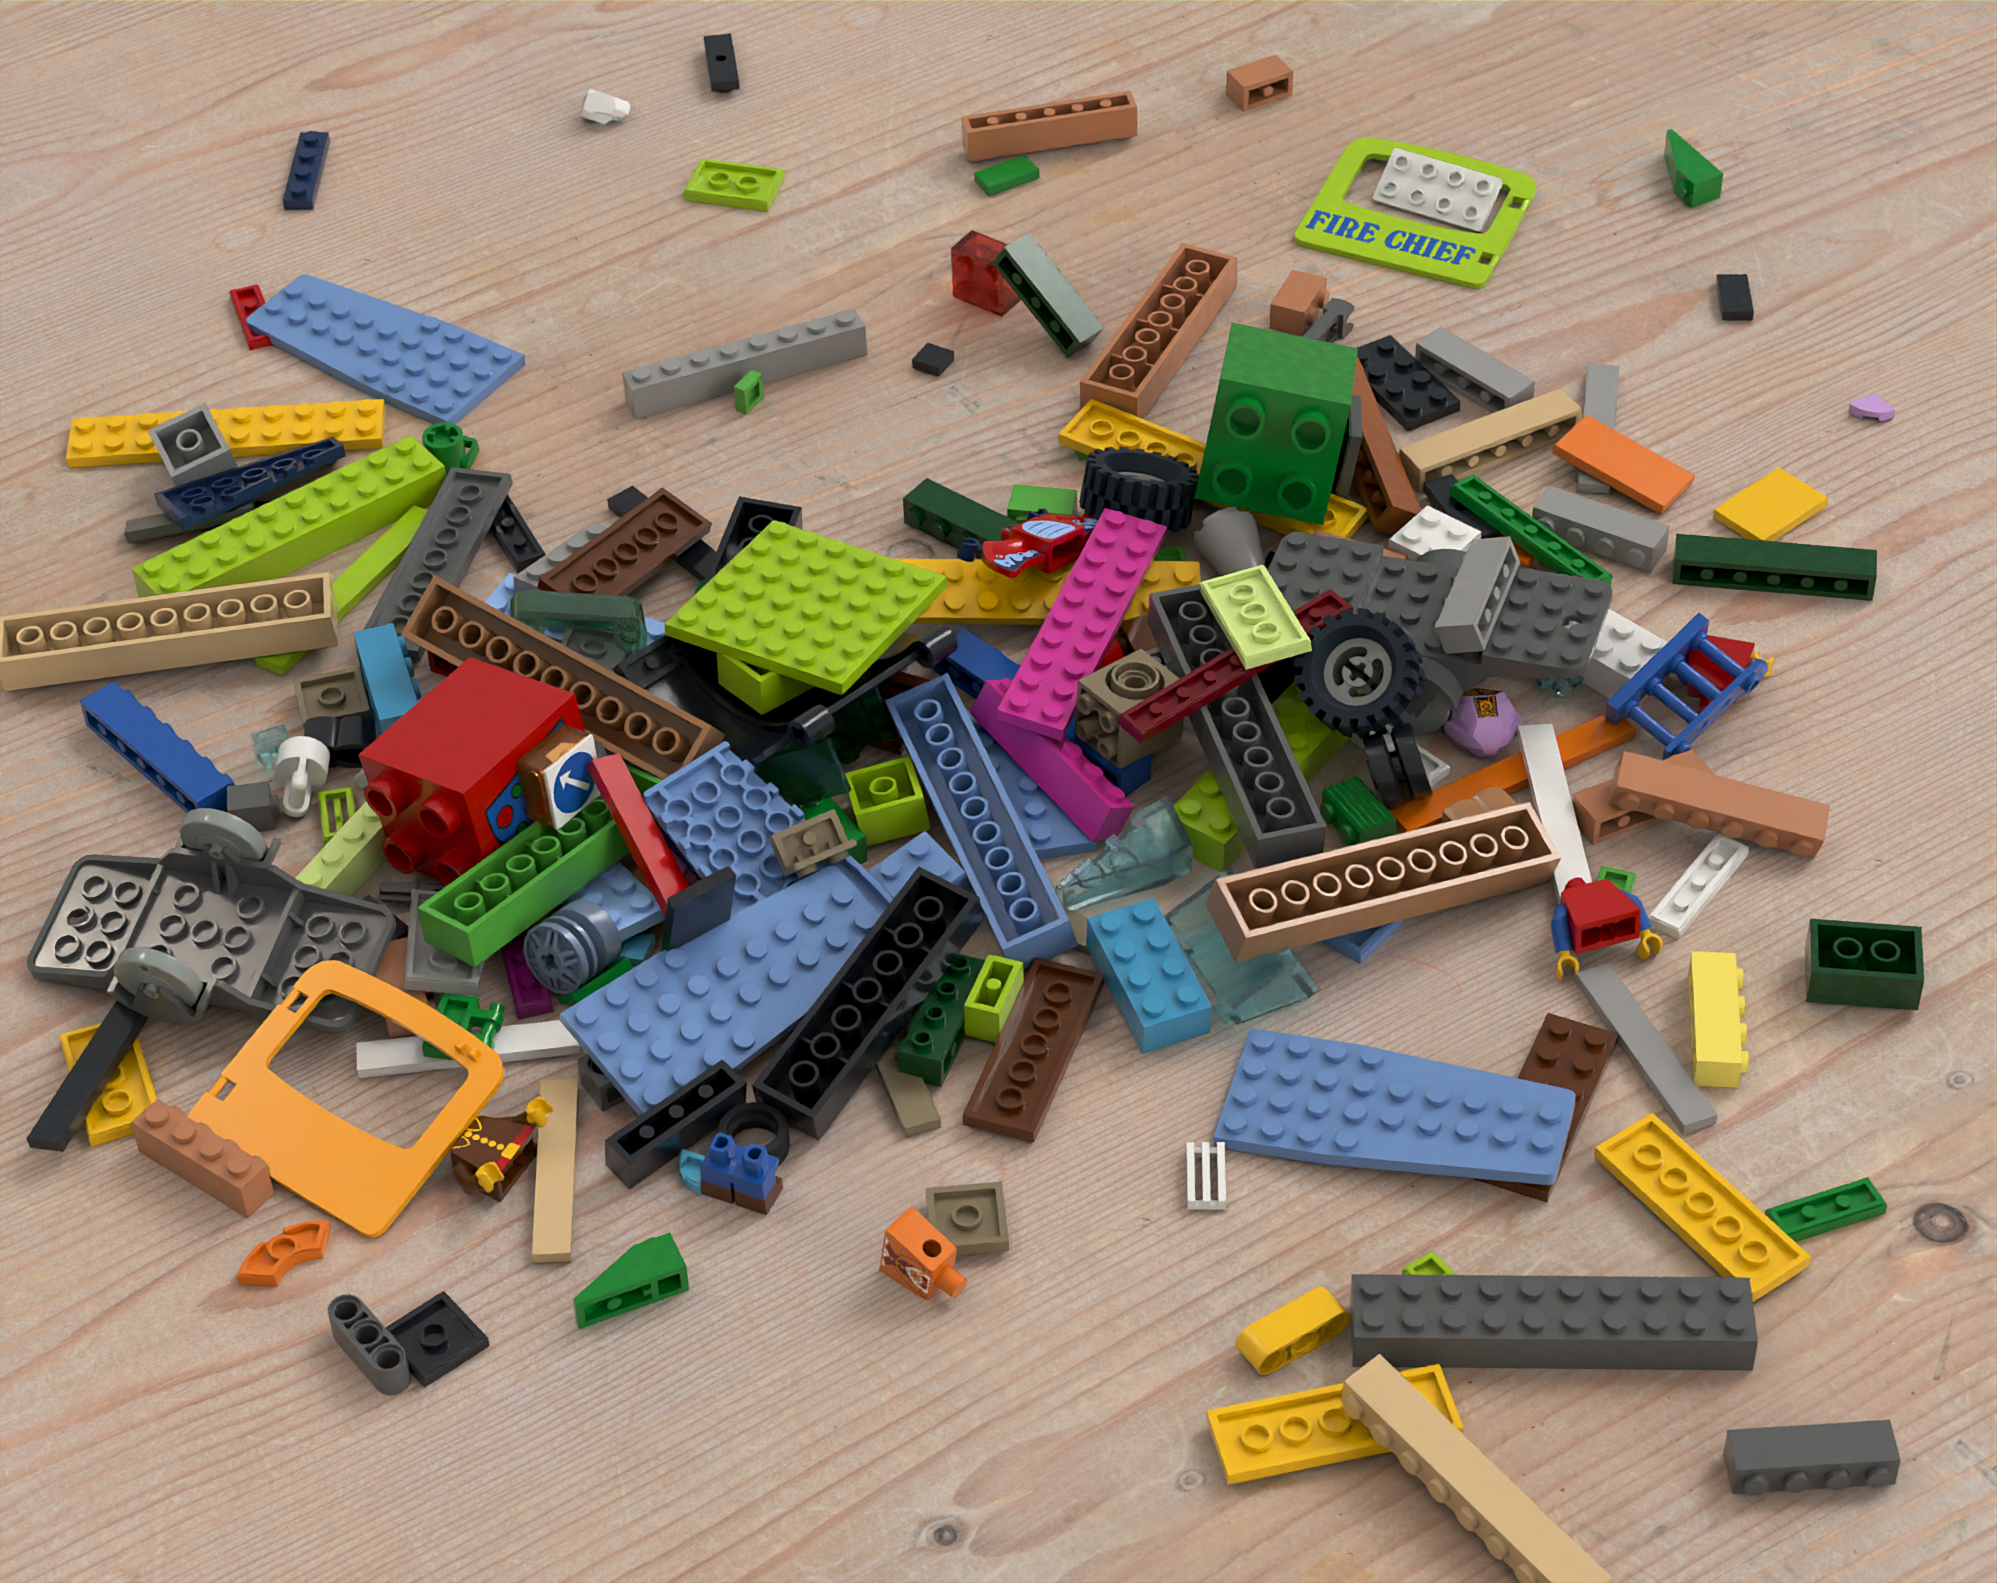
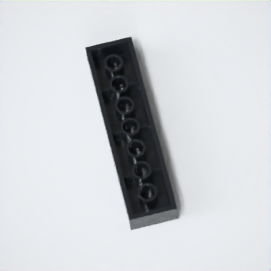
(868, 1002)

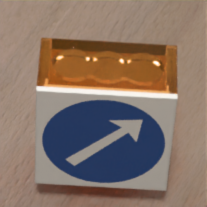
(556, 776)

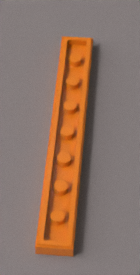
(1510, 773)

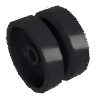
(1397, 766)

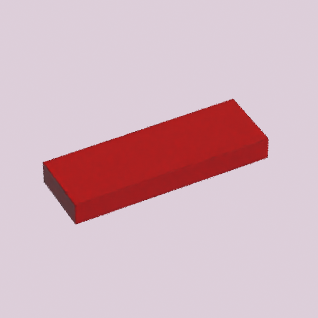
(245, 302)

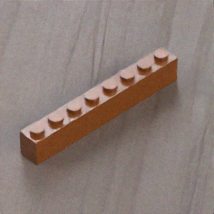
(1379, 467)

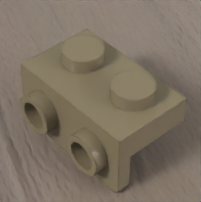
(810, 843)

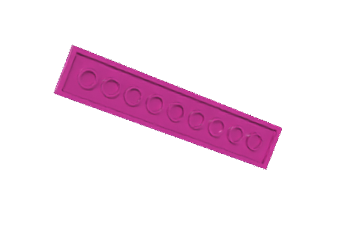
(1081, 623)

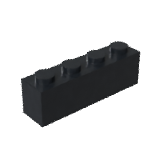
(674, 1124)

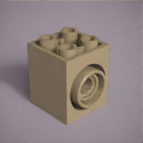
(1114, 691)

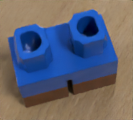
(740, 1174)

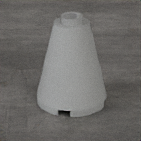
(1230, 541)

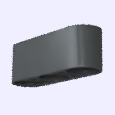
(369, 1344)

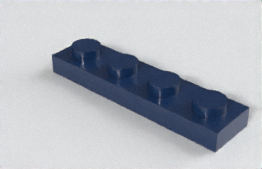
(306, 170)

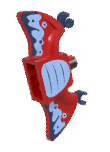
(1040, 542)

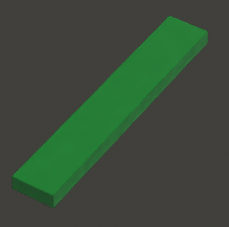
(1525, 530)

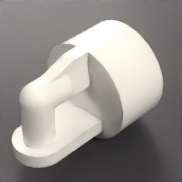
(301, 770)

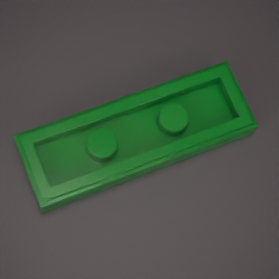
(1828, 1210)

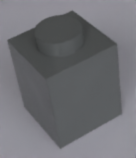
(254, 804)

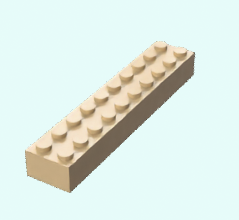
(167, 631)

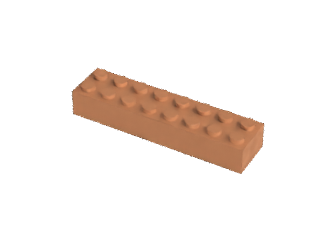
(1161, 330)

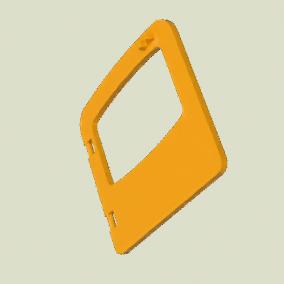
(315, 1151)

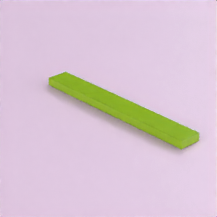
(360, 578)

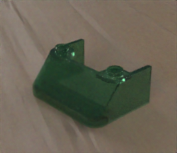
(585, 612)
(816, 772)

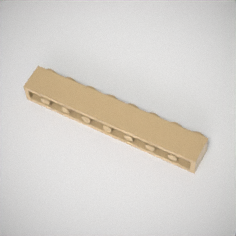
(1465, 1478)

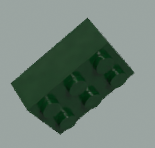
(1864, 964)

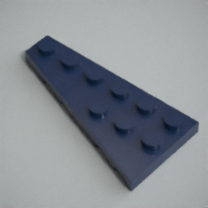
(220, 492)

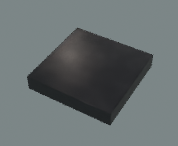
(437, 1338)

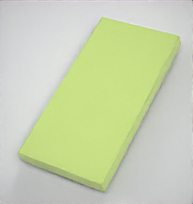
(1255, 617)

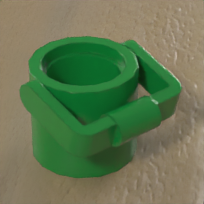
(448, 445)

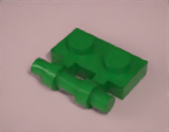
(467, 1013)

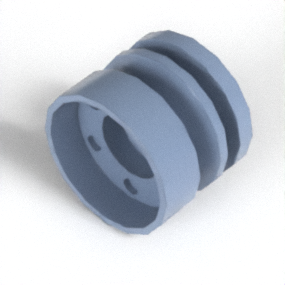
(572, 946)

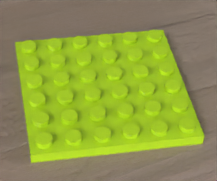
(806, 606)

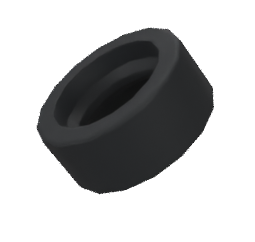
(758, 1116)

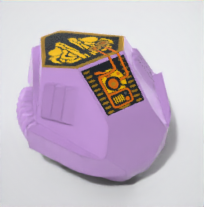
(1483, 722)

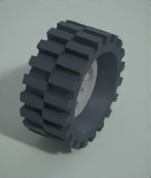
(1139, 486)
(1339, 643)

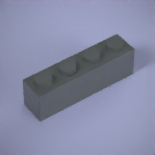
(1811, 1457)

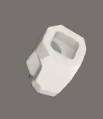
(603, 107)

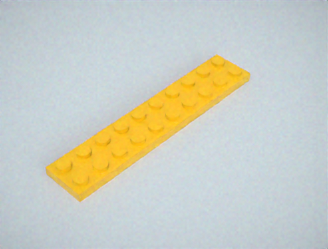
(1106, 426)
(245, 430)
(986, 597)

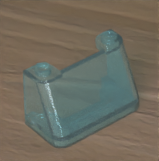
(1244, 987)

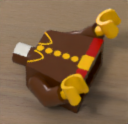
(498, 1150)

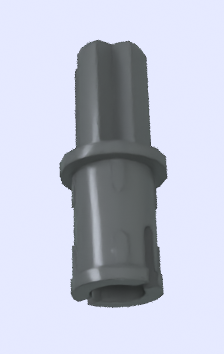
(401, 891)

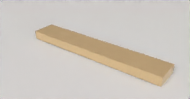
(556, 1173)

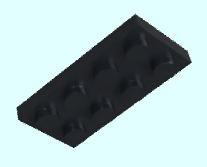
(1404, 384)

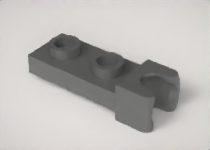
(1333, 322)

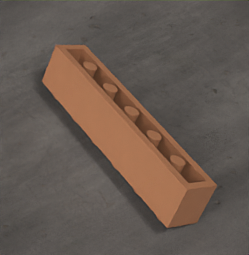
(1049, 126)
(1719, 804)

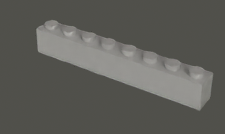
(718, 369)

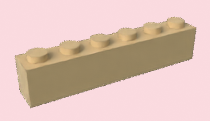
(1490, 439)

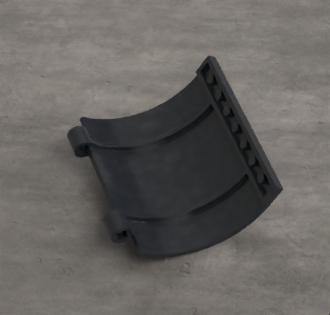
(689, 680)

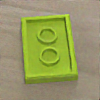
(734, 184)

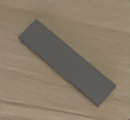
(162, 525)

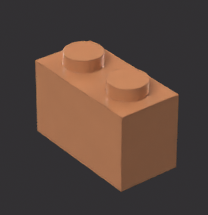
(1259, 83)
(1298, 303)

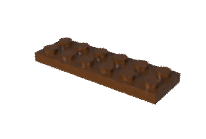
(629, 549)
(1033, 1050)
(1570, 1058)

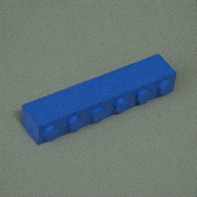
(155, 749)

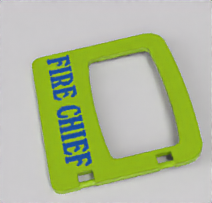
(1404, 244)

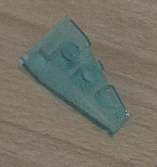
(1139, 860)

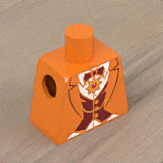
(920, 1257)

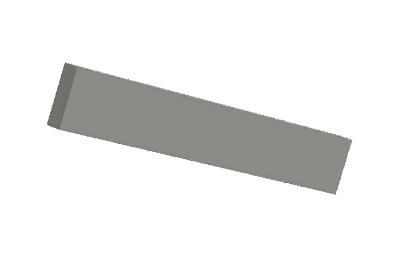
(1600, 405)
(1646, 1048)

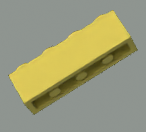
(1715, 1019)

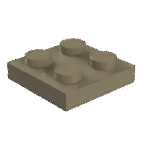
(332, 695)
(970, 1216)

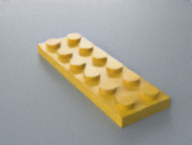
(1701, 1205)
(1306, 1429)

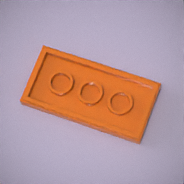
(1623, 464)

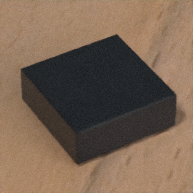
(933, 359)

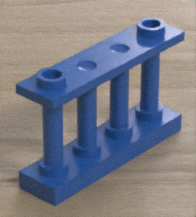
(1672, 659)

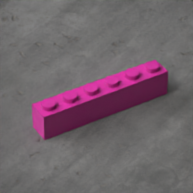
(1057, 768)

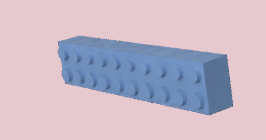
(981, 822)

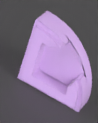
(1872, 407)

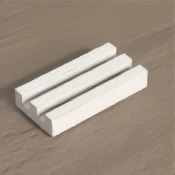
(1206, 1152)

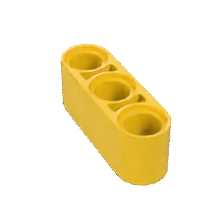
(1293, 1331)

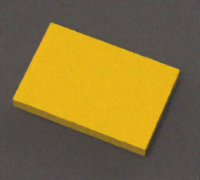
(1770, 507)

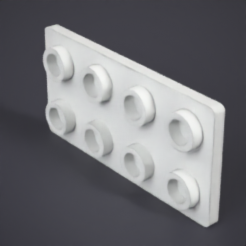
(1437, 190)

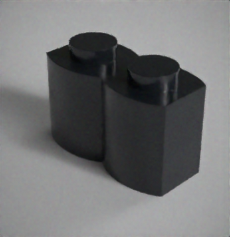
(342, 737)

